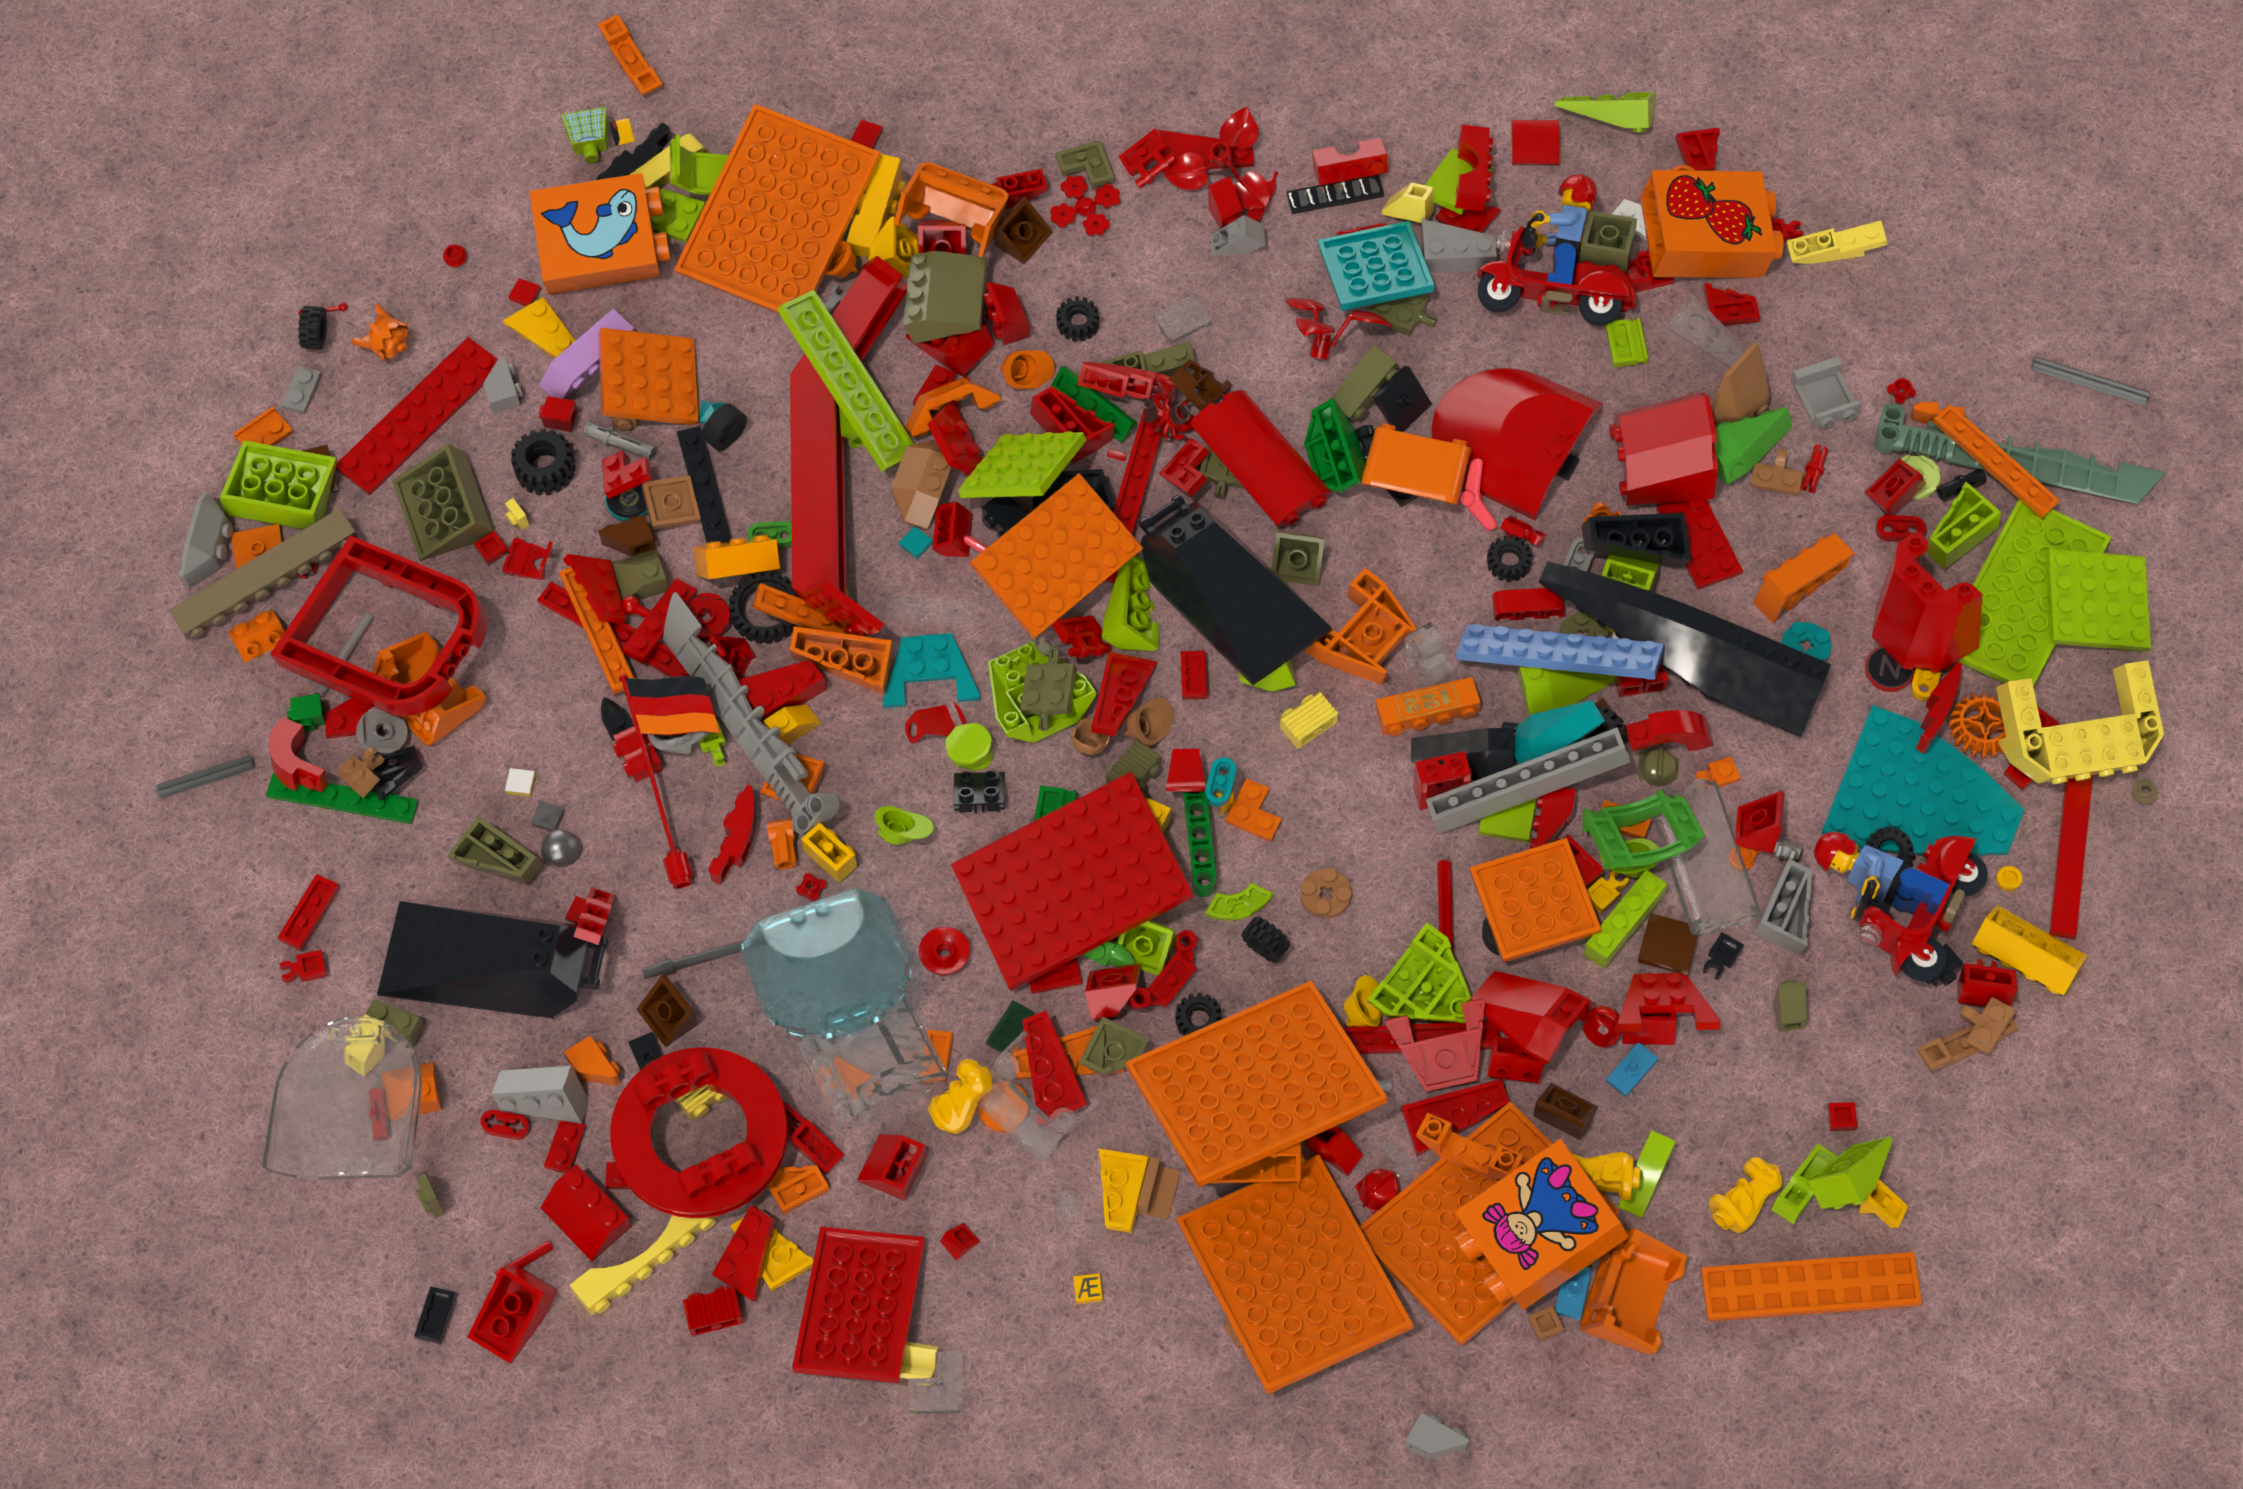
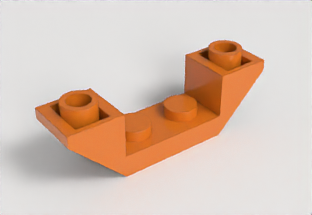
(933, 400)
(1466, 1153)

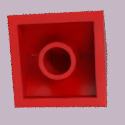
(1896, 487)
(1760, 823)

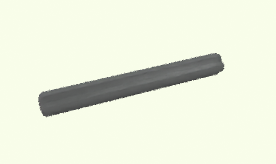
(2090, 380)

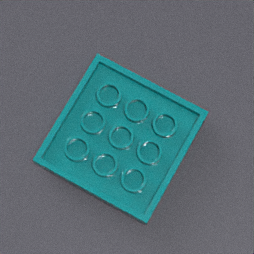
(1375, 265)

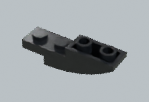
(628, 162)

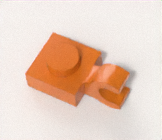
(1720, 771)

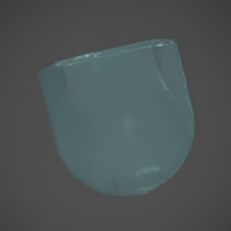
(828, 964)

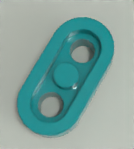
(1220, 783)

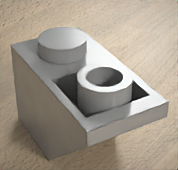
(1238, 237)
(500, 387)
(1433, 1439)

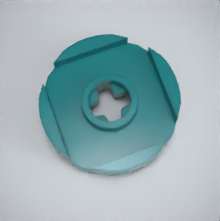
(1810, 632)

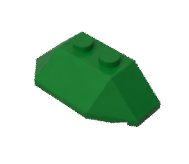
(1334, 447)

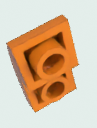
(1927, 411)

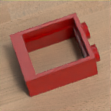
(1430, 774)

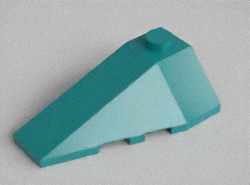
(1555, 729)

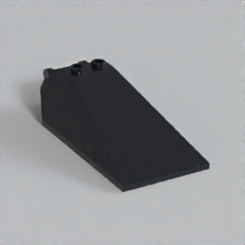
(1226, 590)
(487, 961)

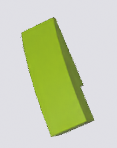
(1652, 1164)
(1798, 1192)

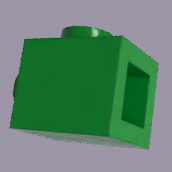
(307, 711)

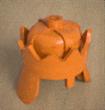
(385, 337)

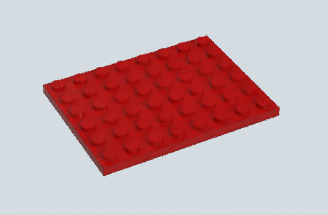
(1071, 881)

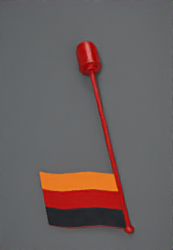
(669, 709)

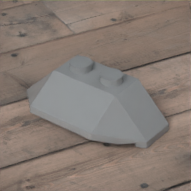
(205, 541)

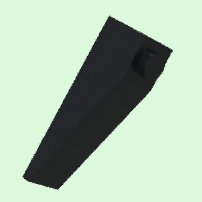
(1485, 749)

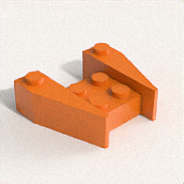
(1369, 634)

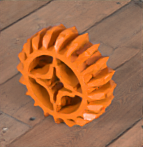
(1963, 727)

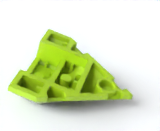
(1424, 982)

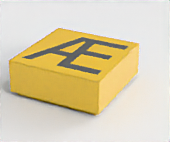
(1087, 1288)

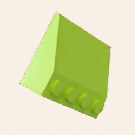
(278, 485)

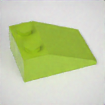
(1851, 1174)

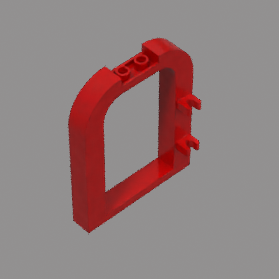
(362, 684)

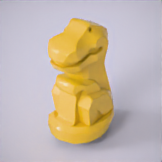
(957, 1105)
(1612, 1173)
(1742, 1204)

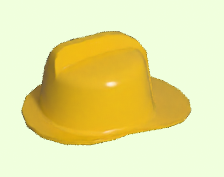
(1357, 1008)

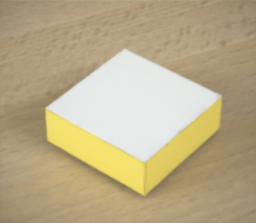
(520, 782)

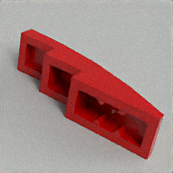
(1125, 380)
(1939, 705)
(594, 915)
(811, 1141)

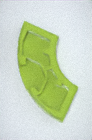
(1239, 905)

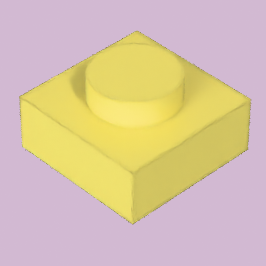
(516, 515)

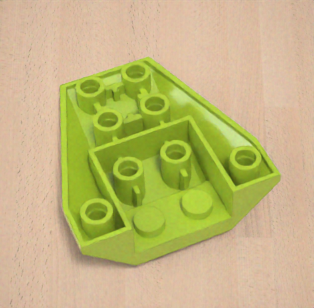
(1007, 686)

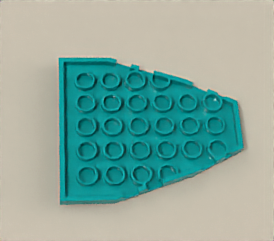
(1919, 792)

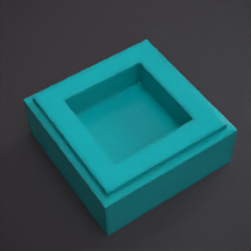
(915, 542)

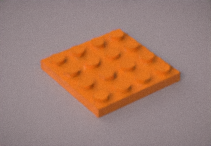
(648, 376)
(1535, 900)

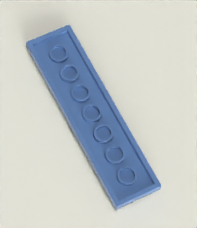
(1560, 651)

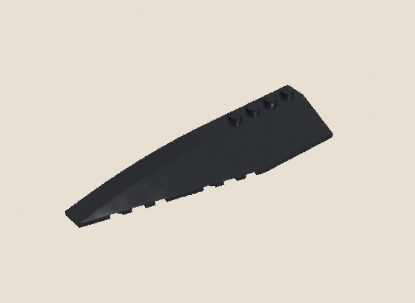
(1705, 650)

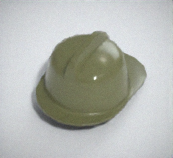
(1657, 767)

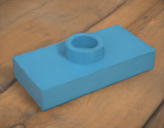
(1632, 1069)
(1573, 1294)

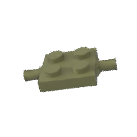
(1405, 313)
(1218, 473)
(1048, 689)

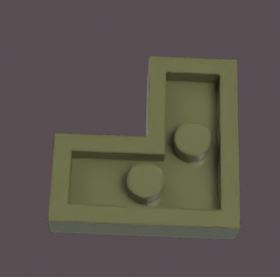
(1088, 158)

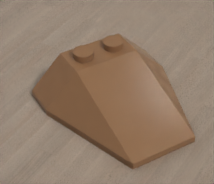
(1743, 389)

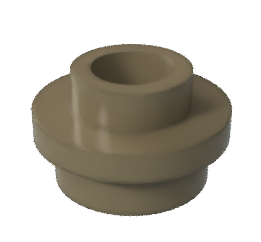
(2141, 797)

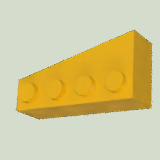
(876, 204)

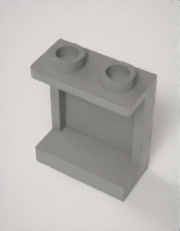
(1825, 393)

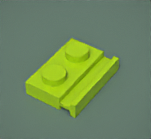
(1626, 342)

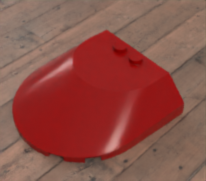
(1517, 428)

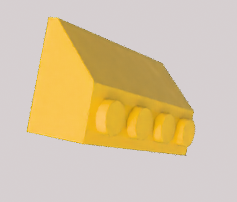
(2029, 950)

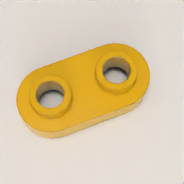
(1924, 678)

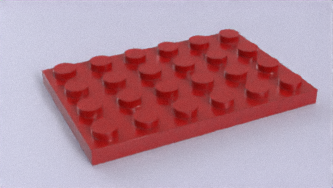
(859, 1304)

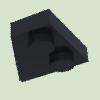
(396, 770)

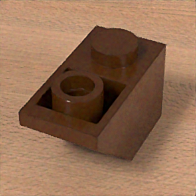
(628, 537)

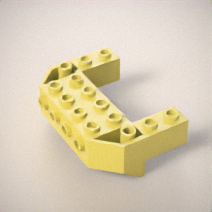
(2085, 746)

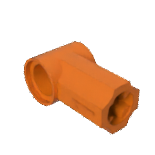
(782, 837)

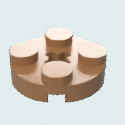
(1326, 880)

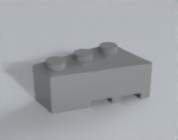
(1455, 248)
(1786, 909)
(542, 1093)

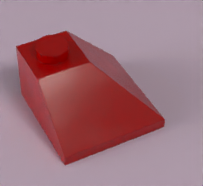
(941, 236)
(1110, 989)

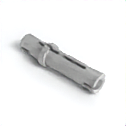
(617, 439)

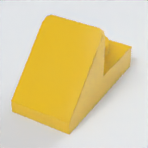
(1885, 1205)

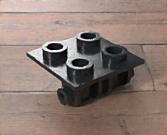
(978, 789)

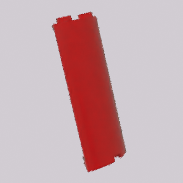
(1260, 458)

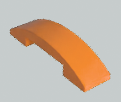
(628, 55)

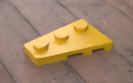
(1122, 1183)
(782, 1260)

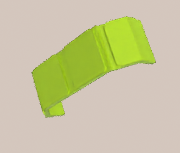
(694, 170)

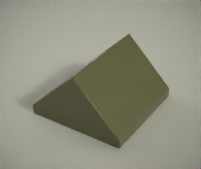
(1298, 557)

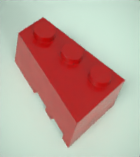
(1060, 414)
(784, 687)

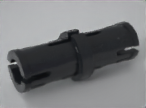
(1955, 486)

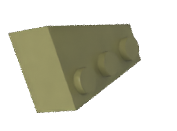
(1365, 380)
(494, 853)

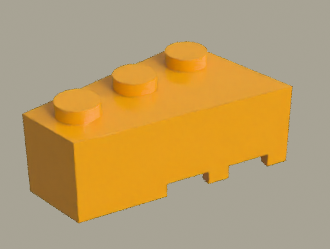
(736, 557)

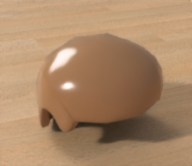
(1082, 738)

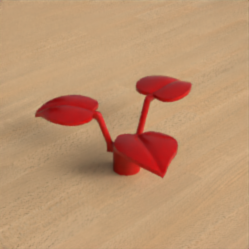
(1237, 131)
(1322, 339)

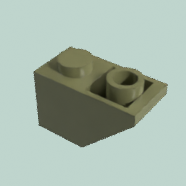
(1790, 1006)

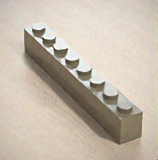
(262, 575)

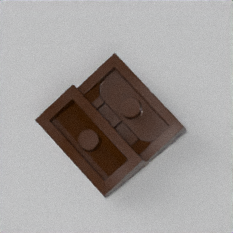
(1667, 944)

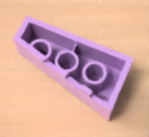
(580, 359)

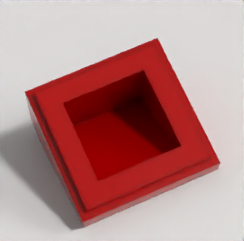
(959, 1240)

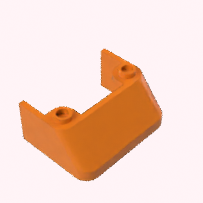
(954, 198)

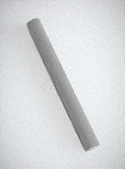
(350, 646)

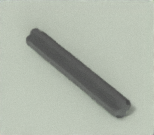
(204, 776)

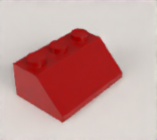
(585, 1213)

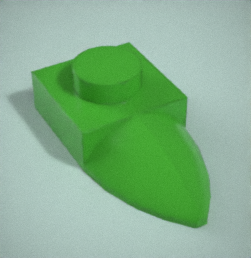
(1111, 954)

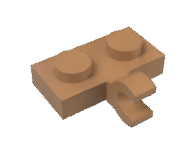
(1776, 477)
(359, 773)
(1989, 1025)

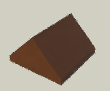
(1021, 231)
(667, 1012)
(1564, 1110)

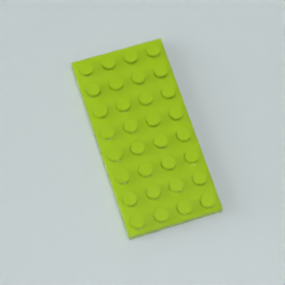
(2015, 592)

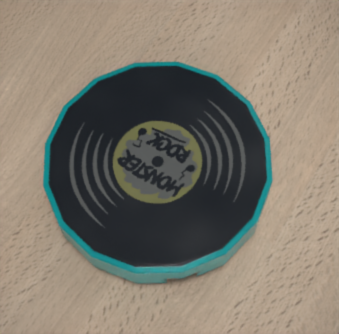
(627, 504)

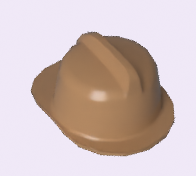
(1151, 720)

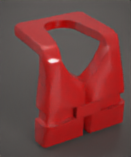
(522, 557)

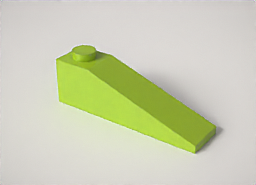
(1628, 111)
(1127, 616)

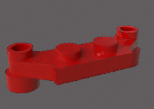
(1170, 978)

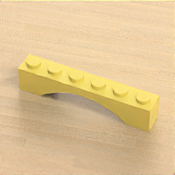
(602, 1285)

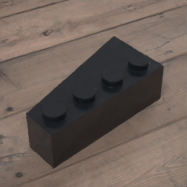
(1640, 537)

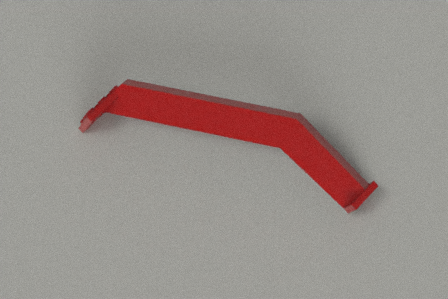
(819, 456)

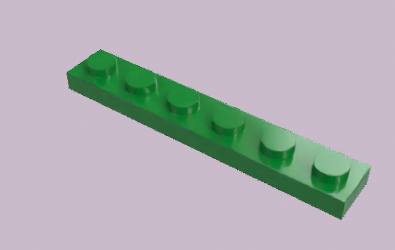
(346, 800)

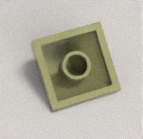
(640, 575)

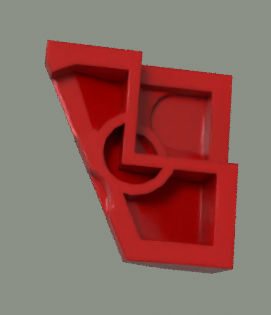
(1641, 275)

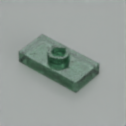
(1009, 1026)

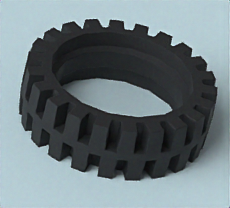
(741, 593)

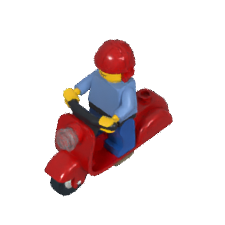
(1596, 289)
(1919, 891)

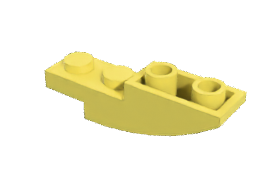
(1839, 245)

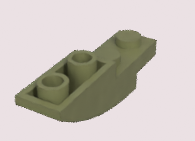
(1163, 361)

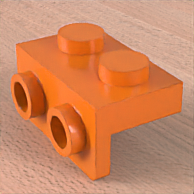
(257, 635)

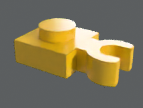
(1605, 893)

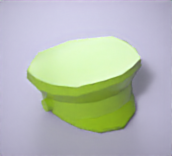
(970, 746)

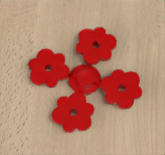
(1085, 206)

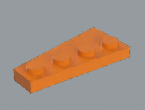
(1074, 1048)

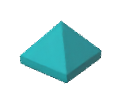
(707, 409)

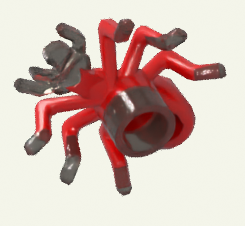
(1175, 418)

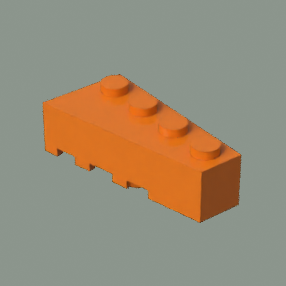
(847, 656)

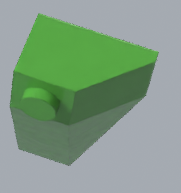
(1747, 441)

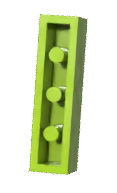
(1625, 919)

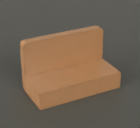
(1158, 1190)

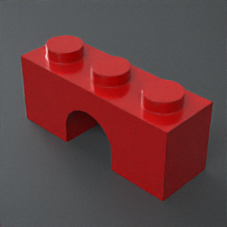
(1334, 167)

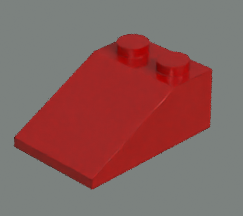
(511, 1312)

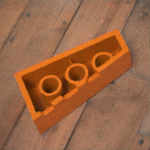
(1802, 575)

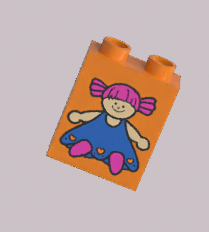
(1538, 1226)

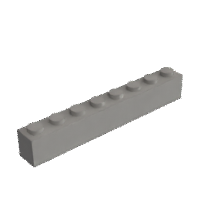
(1528, 780)

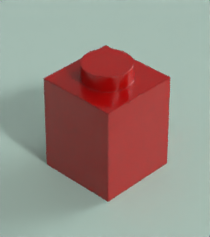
(558, 413)

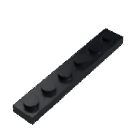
(704, 485)

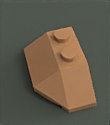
(920, 483)

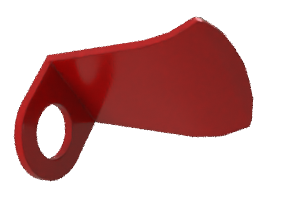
(932, 722)
(1185, 771)

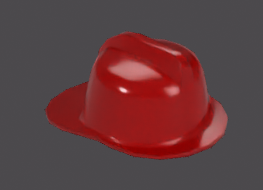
(1377, 1189)

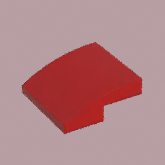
(1535, 142)

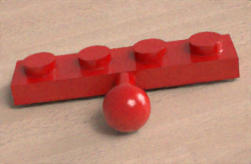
(651, 629)

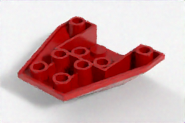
(1532, 1012)

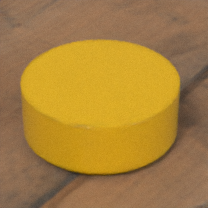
(2009, 878)

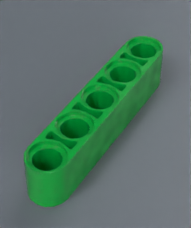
(1199, 847)

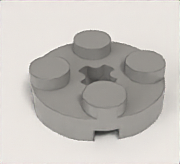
(370, 723)

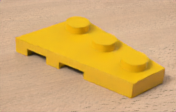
(542, 327)

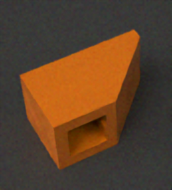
(590, 1063)

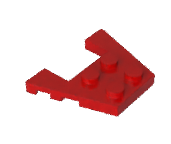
(1665, 994)
(1444, 1058)

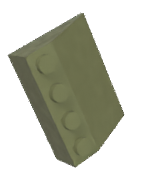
(944, 295)
(442, 503)

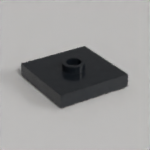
(1402, 399)

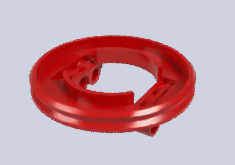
(722, 1180)

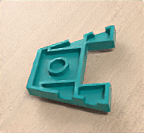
(929, 659)

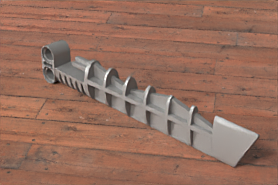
(763, 746)

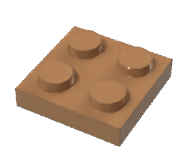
(670, 502)

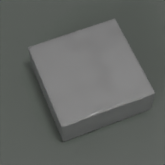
(547, 816)

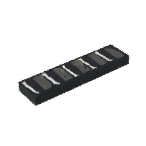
(1334, 194)

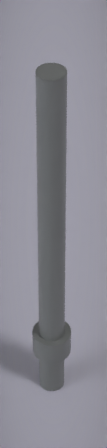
(668, 966)

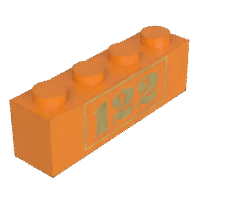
(1427, 706)

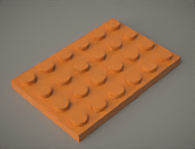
(1056, 556)

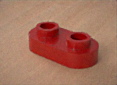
(1899, 526)

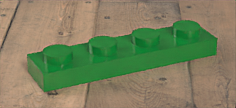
(1091, 399)

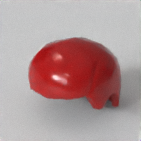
(1605, 1017)

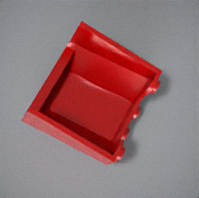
(1667, 451)
(1919, 618)

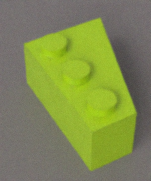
(1963, 527)

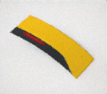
(622, 131)

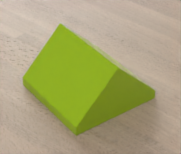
(1149, 945)

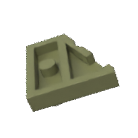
(427, 1196)

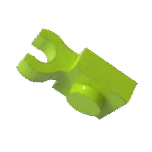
(713, 743)

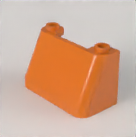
(1417, 465)
(409, 662)
(1631, 1292)

